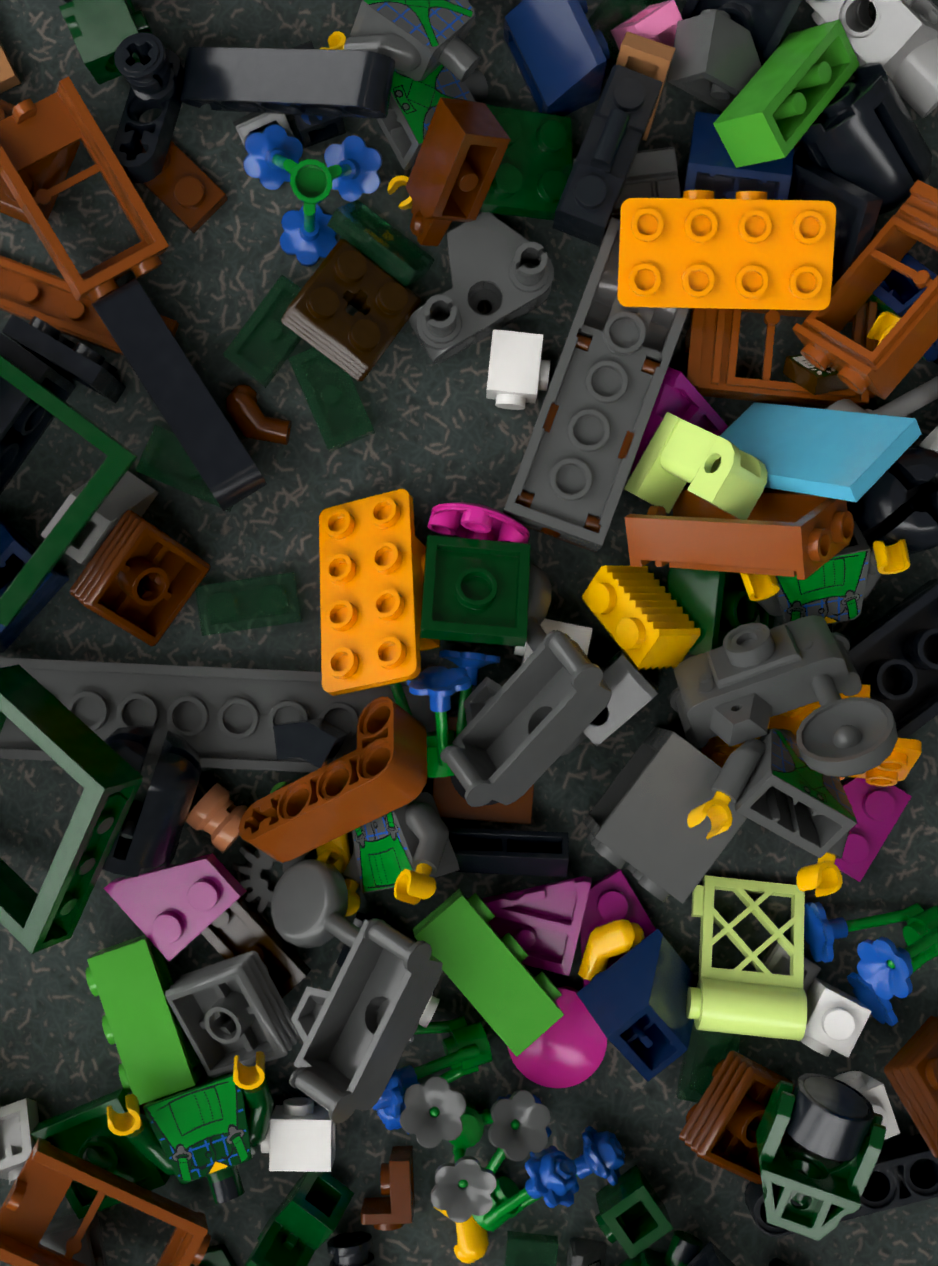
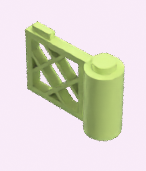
(749, 1000)

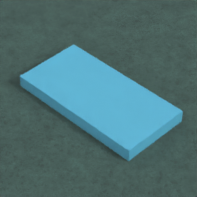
(822, 449)

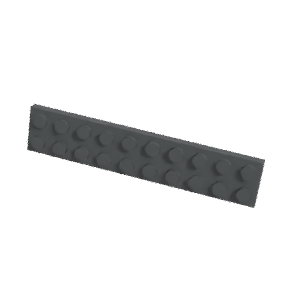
(215, 709)

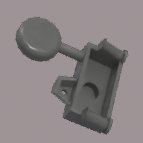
(774, 671)
(533, 717)
(375, 1003)

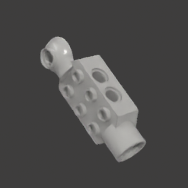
(900, 39)

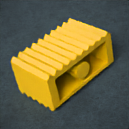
(640, 616)

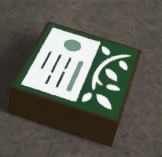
(812, 378)

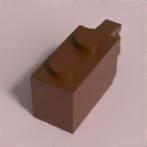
(454, 167)

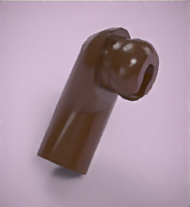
(250, 420)

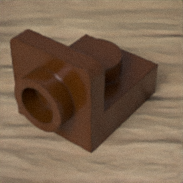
(398, 1182)

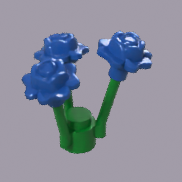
(463, 1051)
(552, 1175)

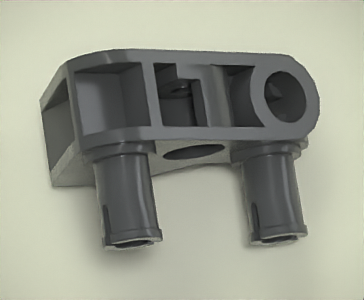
(487, 266)

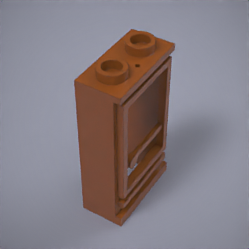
(46, 128)
(912, 334)
(714, 350)
(781, 537)
(41, 1190)

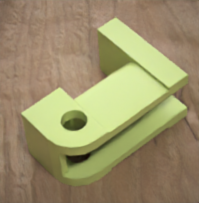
(706, 461)

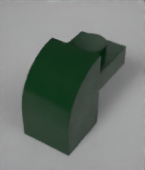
(302, 1221)

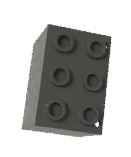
(647, 812)

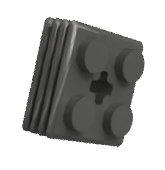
(232, 1012)

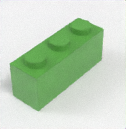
(787, 94)
(490, 970)
(140, 1021)

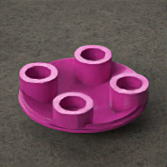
(476, 522)
(567, 1050)

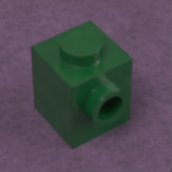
(632, 1213)

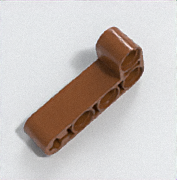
(346, 793)

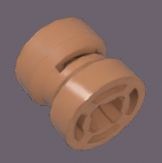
(218, 817)

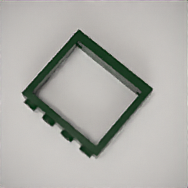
(85, 504)
(107, 796)

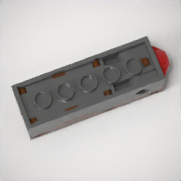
(594, 410)

